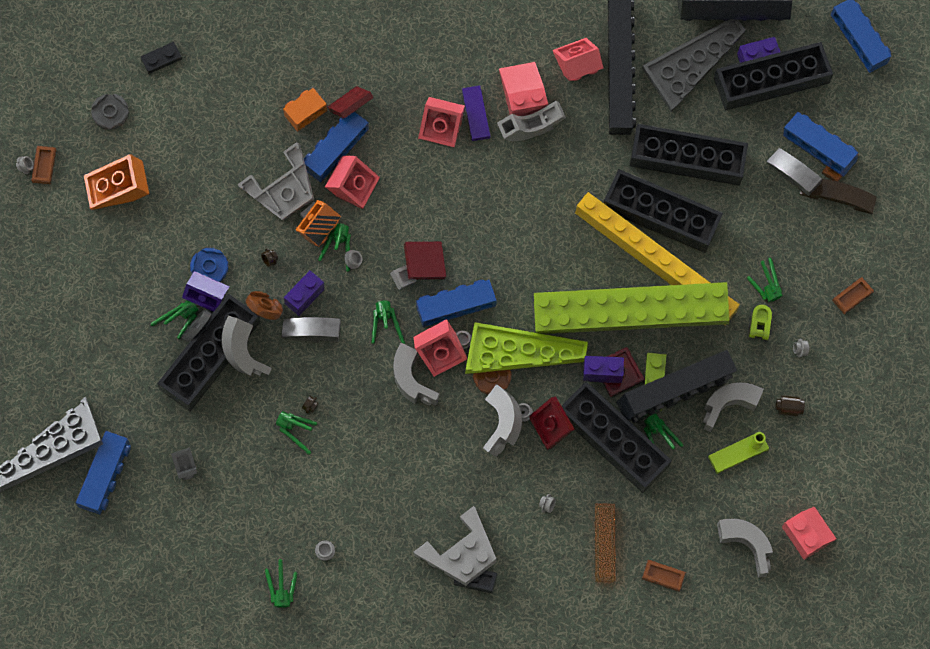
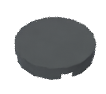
(112, 117)
(196, 326)

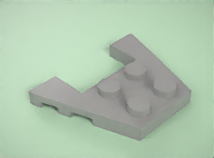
(288, 192)
(467, 557)

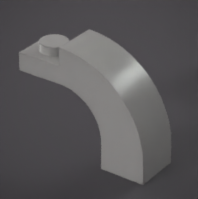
(526, 127)
(235, 347)
(407, 385)
(731, 394)
(509, 420)
(744, 532)

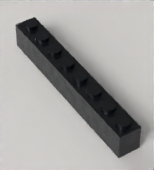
(620, 67)

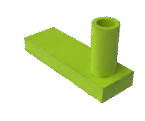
(738, 452)

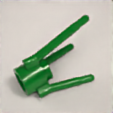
(339, 235)
(773, 290)
(185, 309)
(384, 311)
(288, 421)
(656, 425)
(281, 598)

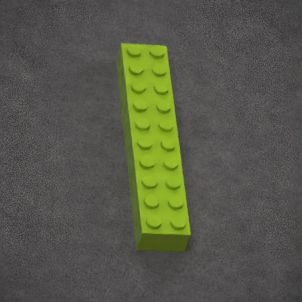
(631, 308)

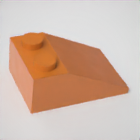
(116, 183)

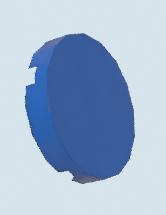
(216, 269)

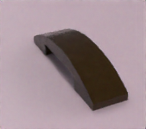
(844, 194)

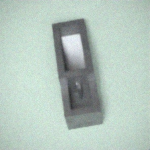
(795, 171)
(311, 329)

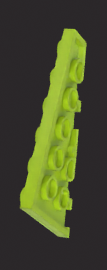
(507, 348)

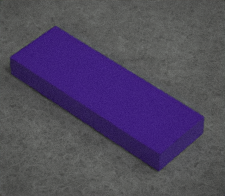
(476, 113)

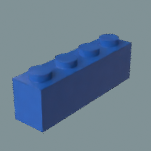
(861, 35)
(820, 143)
(335, 145)
(455, 303)
(103, 472)

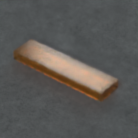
(604, 542)

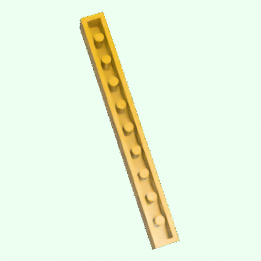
(640, 245)

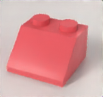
(578, 59)
(441, 121)
(352, 181)
(439, 348)
(808, 532)

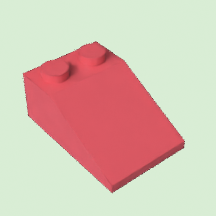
(523, 89)

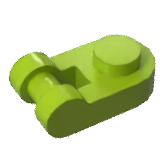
(762, 316)

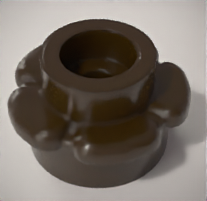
(269, 257)
(310, 404)

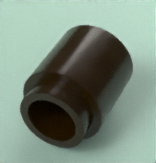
(790, 405)

